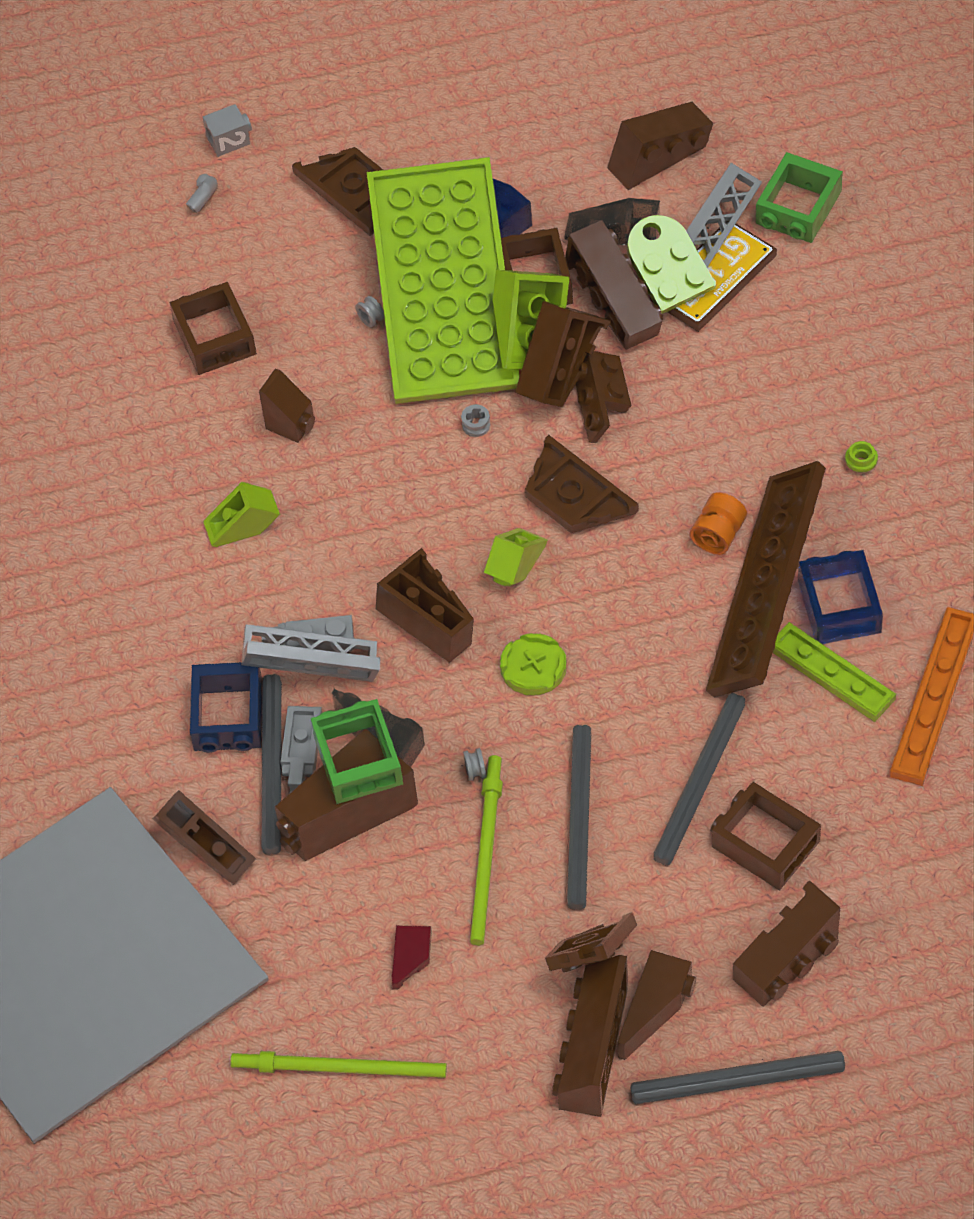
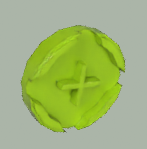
(533, 664)

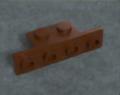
(601, 389)

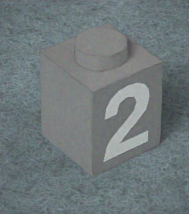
(227, 130)

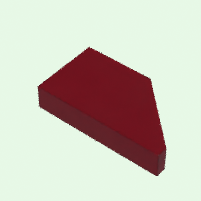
(410, 952)

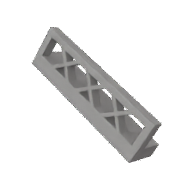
(712, 206)
(309, 659)

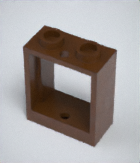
(537, 243)
(208, 354)
(772, 871)

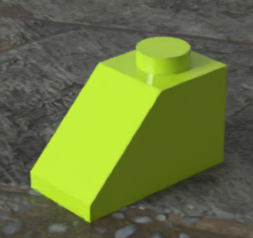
(241, 515)
(514, 556)

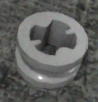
(369, 311)
(483, 424)
(474, 764)

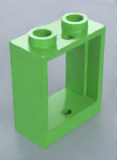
(806, 175)
(365, 778)

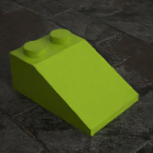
(517, 306)

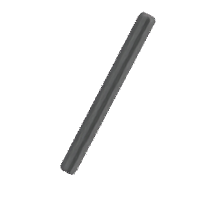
(271, 762)
(699, 779)
(579, 817)
(737, 1077)

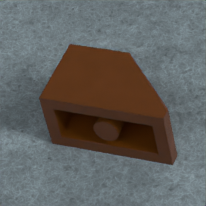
(285, 407)

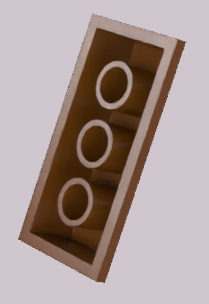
(593, 1037)

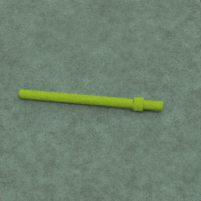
(491, 792)
(269, 1062)

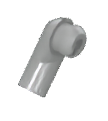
(206, 187)

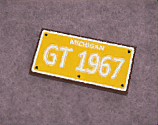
(732, 269)

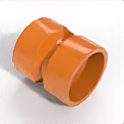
(718, 523)

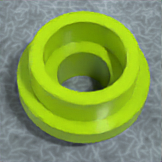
(861, 450)

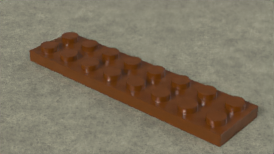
(766, 580)

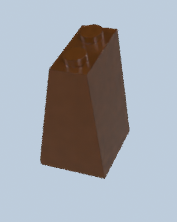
(314, 822)

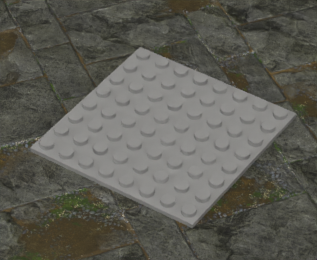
(102, 962)

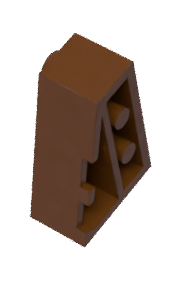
(657, 142)
(556, 353)
(425, 607)
(790, 947)

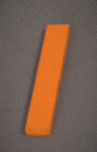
(934, 697)

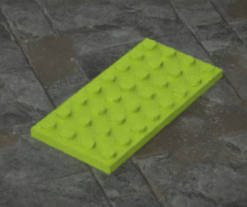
(438, 278)

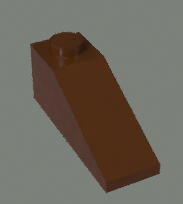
(203, 837)
(656, 999)

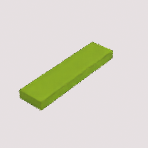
(833, 672)

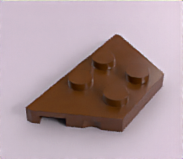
(343, 183)
(574, 491)
(591, 945)

